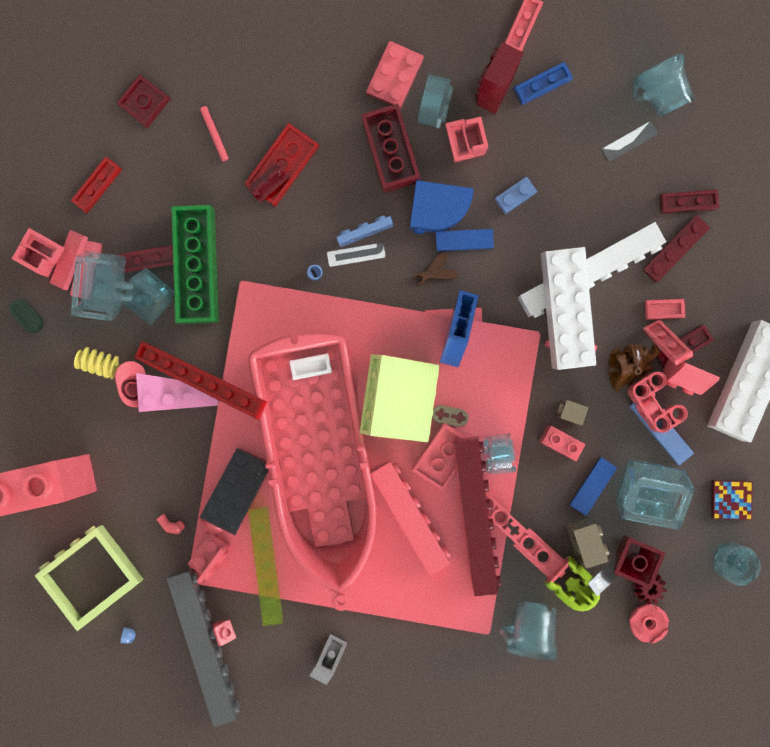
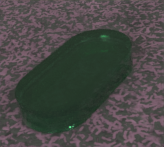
(26, 316)

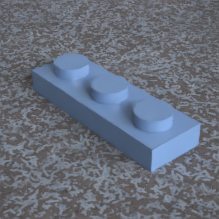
(364, 230)

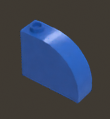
(438, 206)
(459, 328)

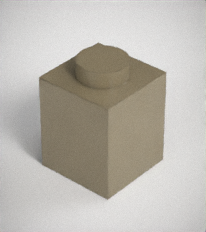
(571, 412)

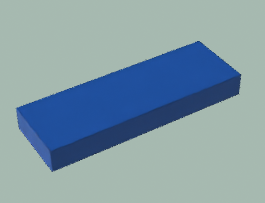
(543, 83)
(464, 240)
(593, 486)

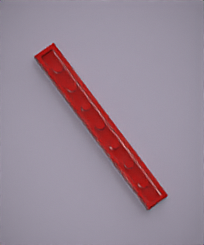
(201, 380)

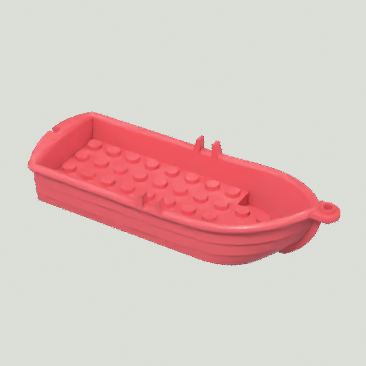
(316, 460)

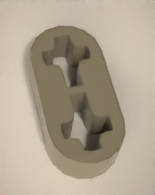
(448, 420)

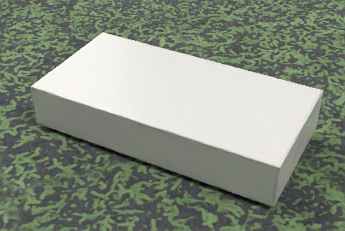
(310, 366)

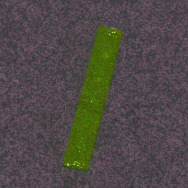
(265, 566)

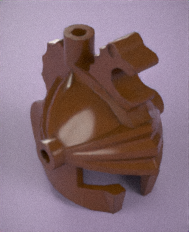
(630, 364)

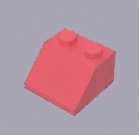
(688, 377)

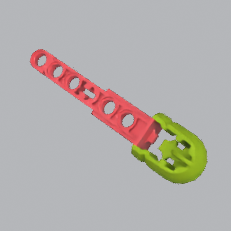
(553, 566)

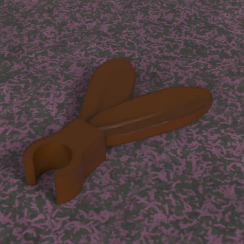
(435, 270)

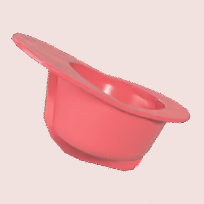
(127, 382)

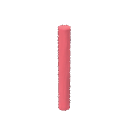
(214, 134)

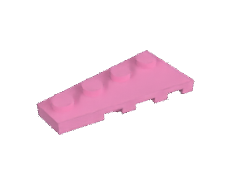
(166, 394)

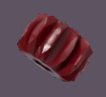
(644, 594)

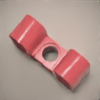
(650, 408)

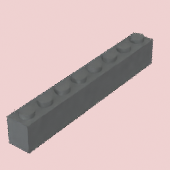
(203, 647)

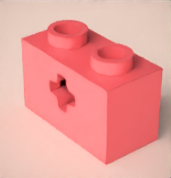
(561, 443)

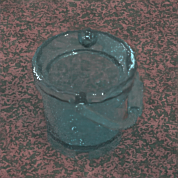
(665, 85)
(532, 632)

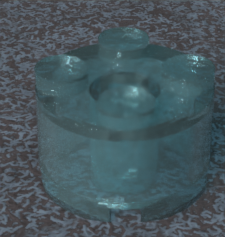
(500, 454)
(726, 559)

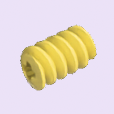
(95, 363)

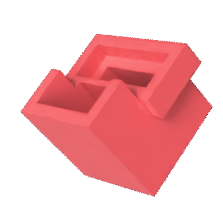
(466, 138)
(38, 253)

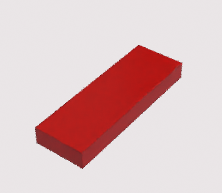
(96, 185)

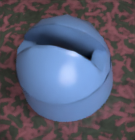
(317, 270)
(128, 635)

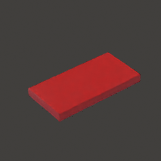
(290, 152)

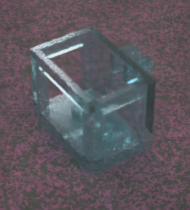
(101, 285)
(652, 492)

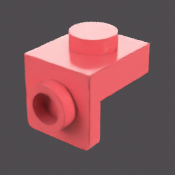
(223, 632)

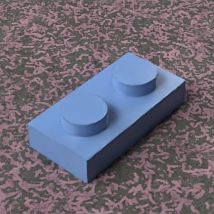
(516, 195)

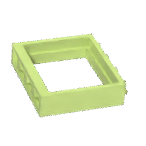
(117, 555)

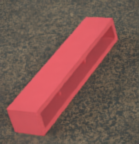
(410, 518)

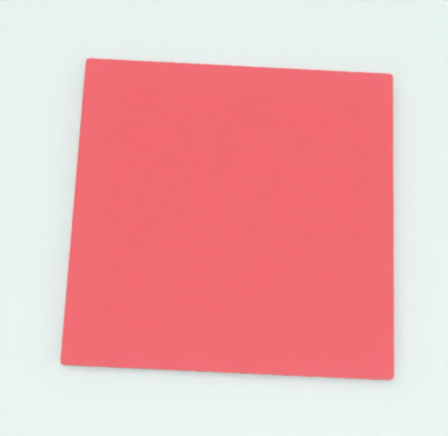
(488, 384)

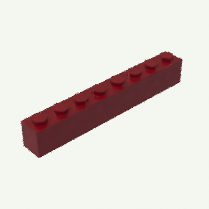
(476, 516)

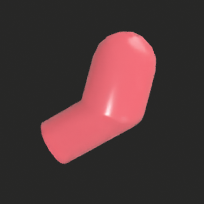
(169, 527)

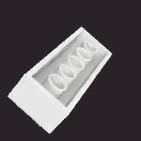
(568, 308)
(746, 388)

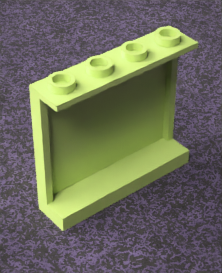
(399, 398)

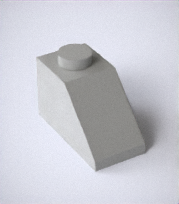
(328, 659)

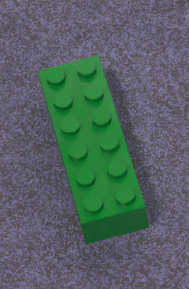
(195, 264)

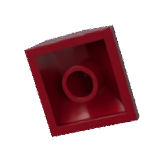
(638, 562)

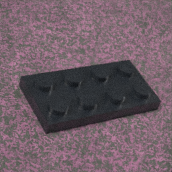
(235, 492)

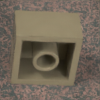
(587, 543)

